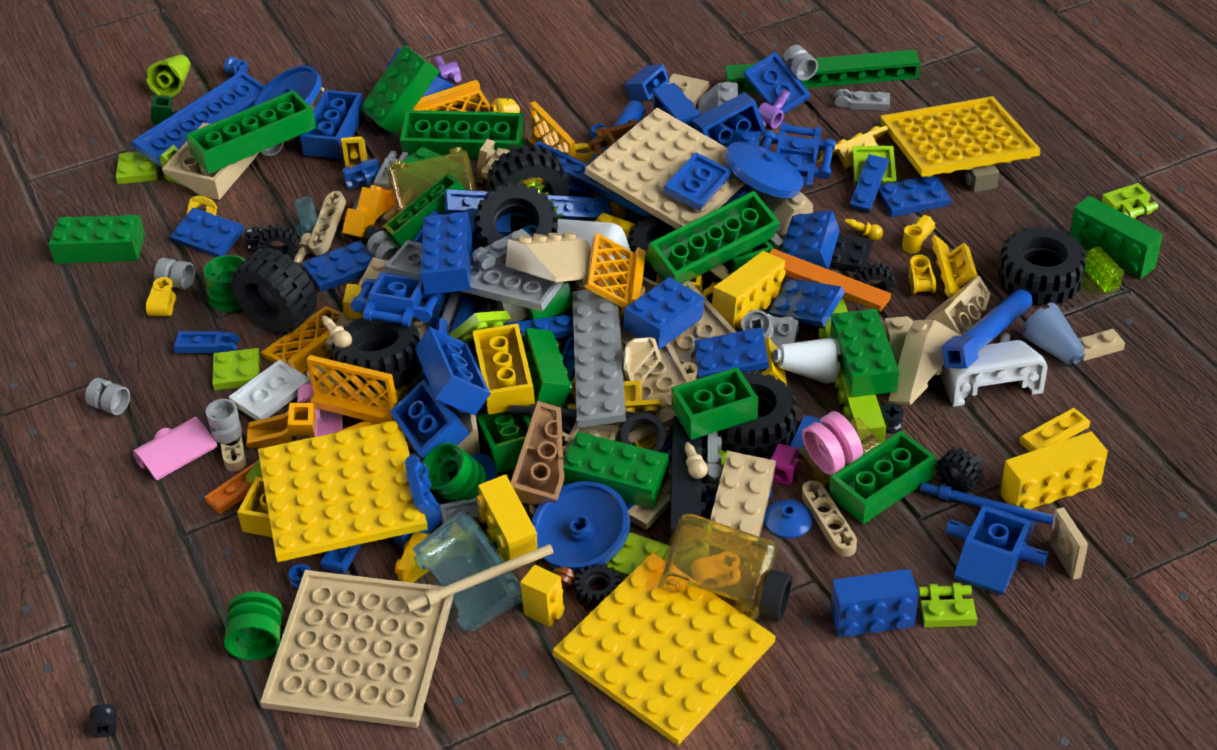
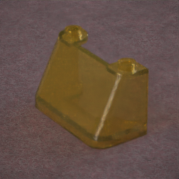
(412, 179)
(718, 562)

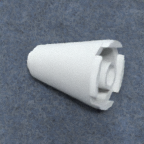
(810, 359)

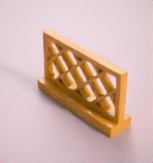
(453, 97)
(549, 132)
(630, 278)
(314, 346)
(351, 402)

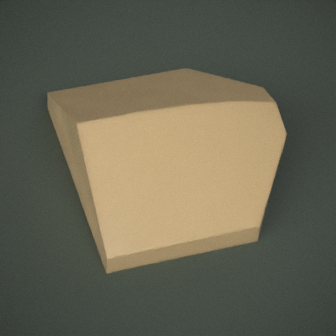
(640, 358)

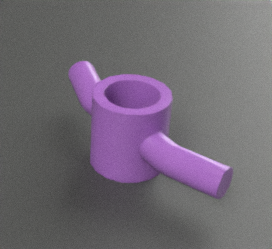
(449, 71)
(771, 114)

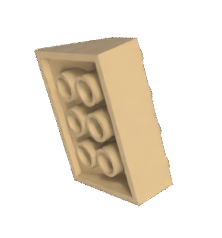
(192, 175)
(551, 256)

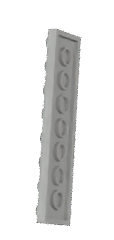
(495, 283)
(598, 360)

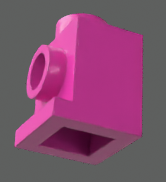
(786, 464)

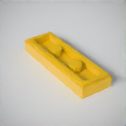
(1055, 430)

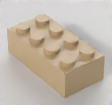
(743, 492)

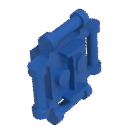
(802, 151)
(395, 299)

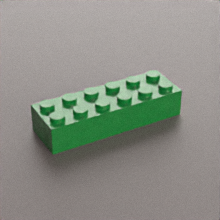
(453, 129)
(251, 131)
(712, 239)

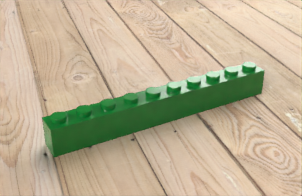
(845, 70)

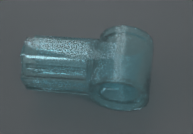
(306, 215)

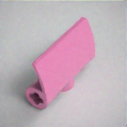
(326, 421)
(174, 448)

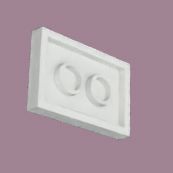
(269, 391)

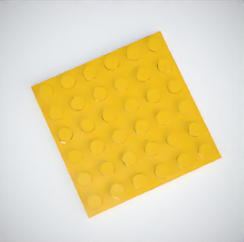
(959, 136)
(339, 490)
(664, 651)

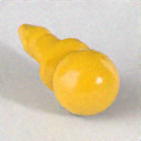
(873, 231)

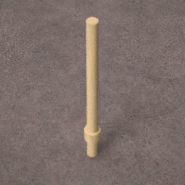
(433, 596)

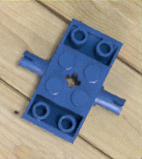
(994, 548)

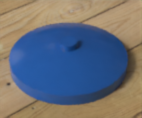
(301, 79)
(763, 169)
(582, 526)

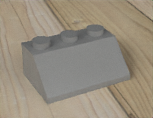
(717, 96)

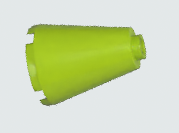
(168, 75)

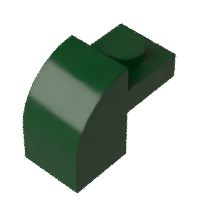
(161, 109)

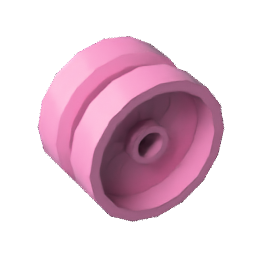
(832, 442)

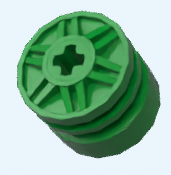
(218, 281)
(454, 473)
(253, 626)

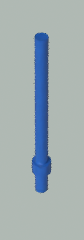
(946, 493)

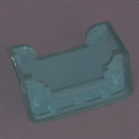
(462, 550)

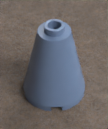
(1054, 334)

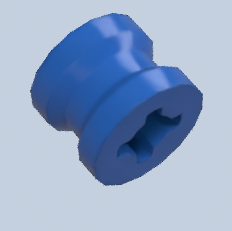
(234, 66)

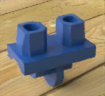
(361, 174)

